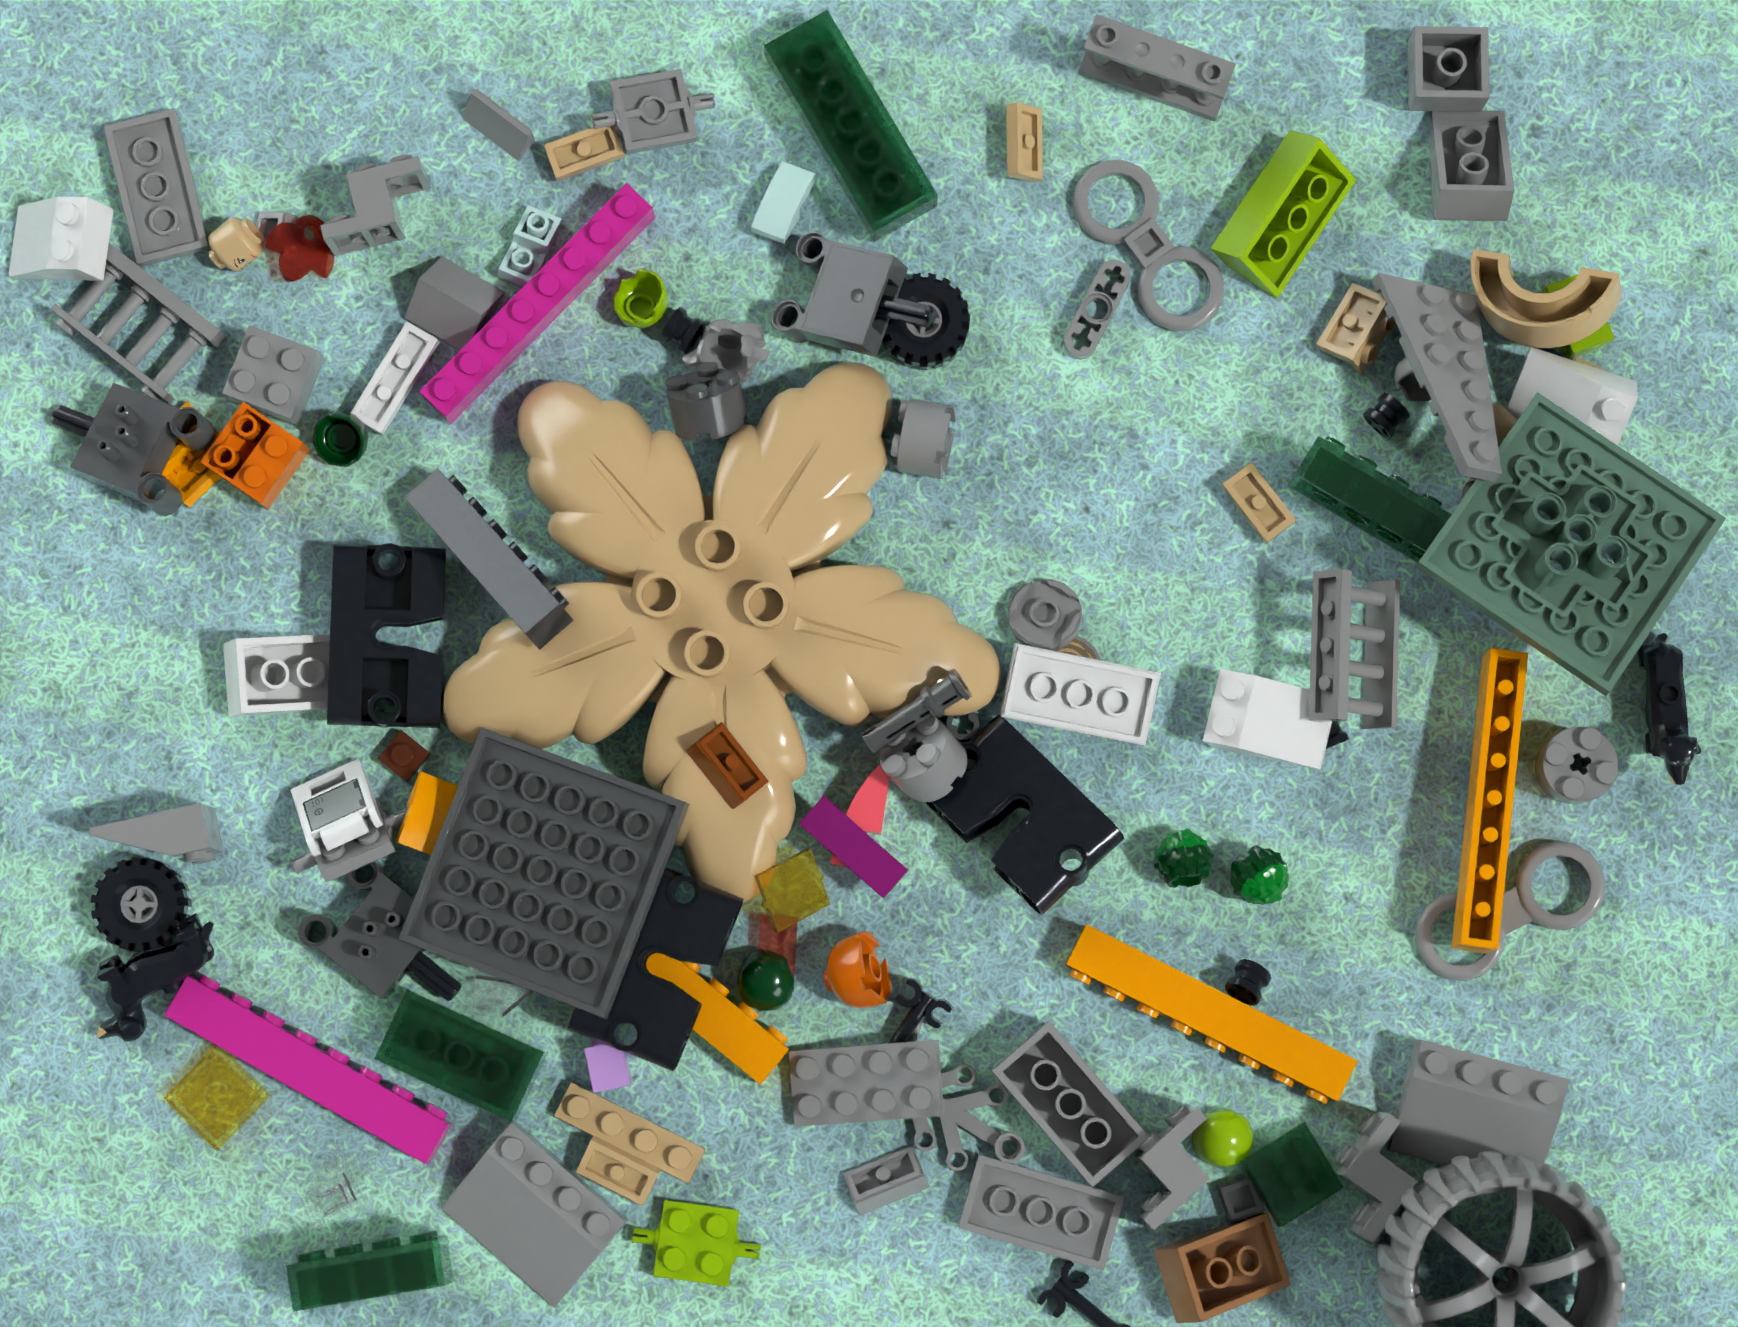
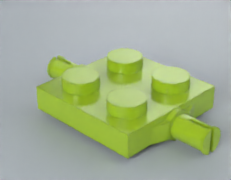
(696, 1243)

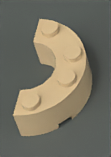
(1542, 318)

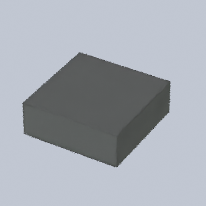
(1240, 1199)

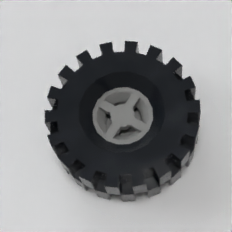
(938, 342)
(122, 903)

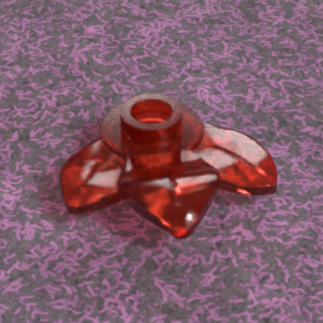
(297, 252)

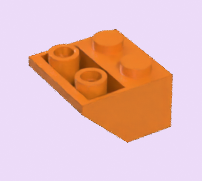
(255, 455)

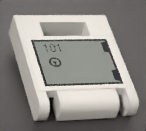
(336, 806)

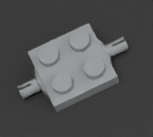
(653, 111)
(356, 852)

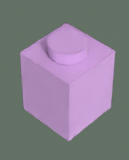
(607, 1067)

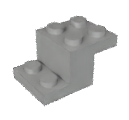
(375, 205)
(1171, 1166)
(1373, 1175)

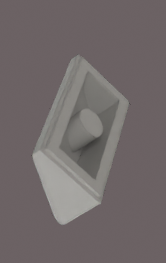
(498, 125)
(885, 1180)

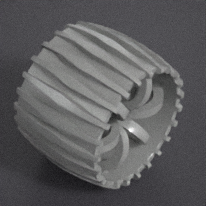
(1595, 1253)

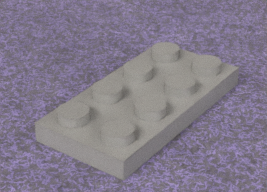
(156, 187)
(866, 1083)
(1041, 1212)

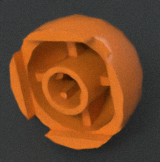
(856, 972)

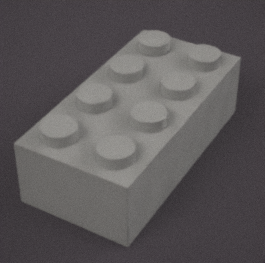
(1070, 1104)

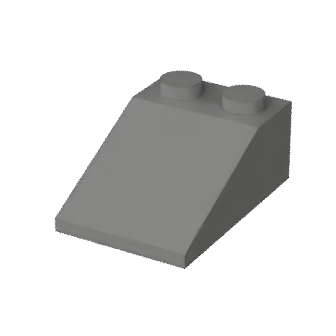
(1470, 166)
(179, 832)

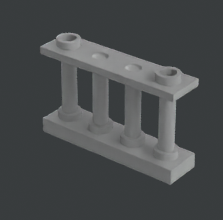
(1156, 67)
(171, 312)
(1331, 649)

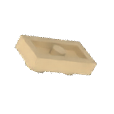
(1024, 142)
(584, 151)
(1258, 503)
(618, 1170)

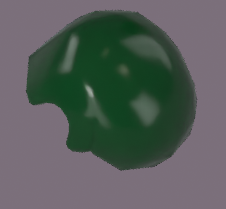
(340, 438)
(765, 980)

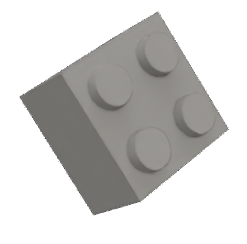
(1448, 68)
(273, 375)

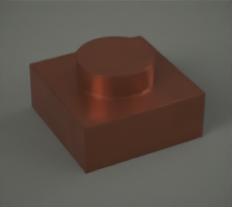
(404, 756)

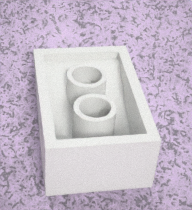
(61, 240)
(1585, 392)
(277, 674)
(1265, 720)

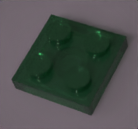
(1291, 1174)

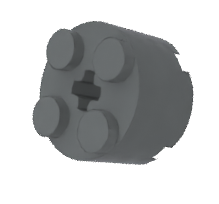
(706, 402)

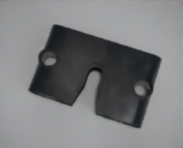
(359, 665)
(1059, 820)
(653, 1005)

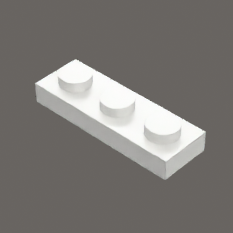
(395, 377)

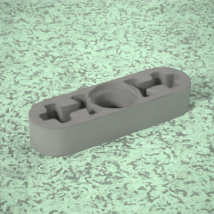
(1100, 281)

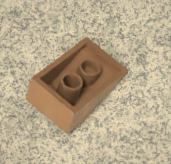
(1222, 1268)

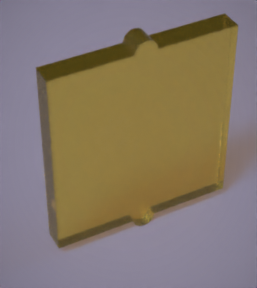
(792, 890)

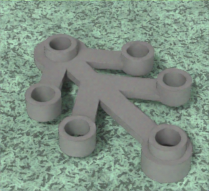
(955, 1114)

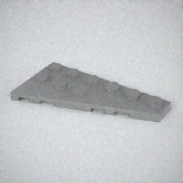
(1448, 358)

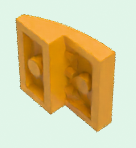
(188, 472)
(426, 812)

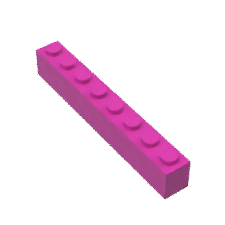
(538, 303)
(309, 1069)

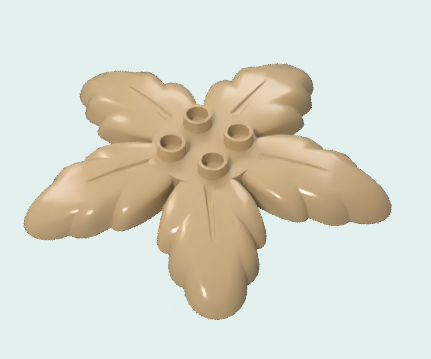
(716, 603)

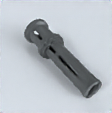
(930, 703)

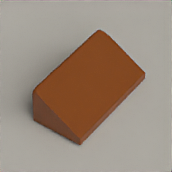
(727, 766)

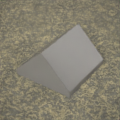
(452, 303)

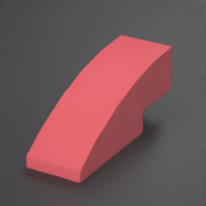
(868, 805)

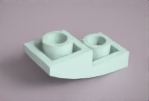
(782, 202)
(529, 246)

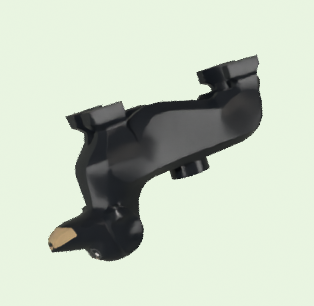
(1667, 708)
(149, 973)

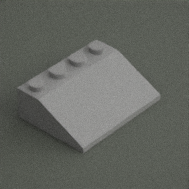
(1474, 1105)
(534, 1213)

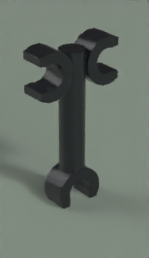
(921, 1005)
(1065, 1290)

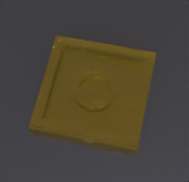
(217, 1097)

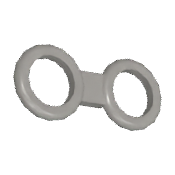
(1148, 245)
(1517, 910)

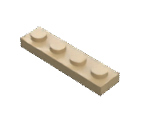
(630, 1132)

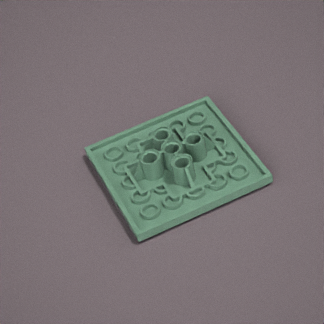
(1593, 610)

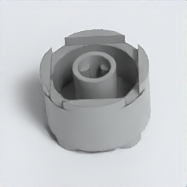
(924, 438)
(924, 760)
(1581, 785)

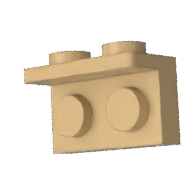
(1357, 328)

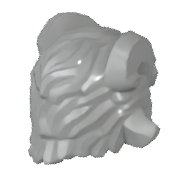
(730, 346)

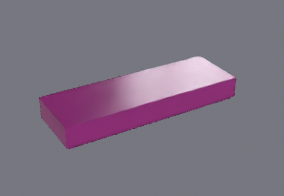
(853, 847)

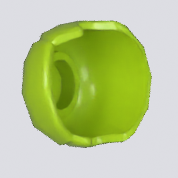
(641, 299)
(1223, 1138)

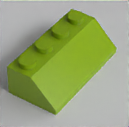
(1284, 212)

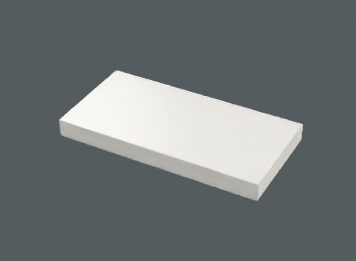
(1080, 694)

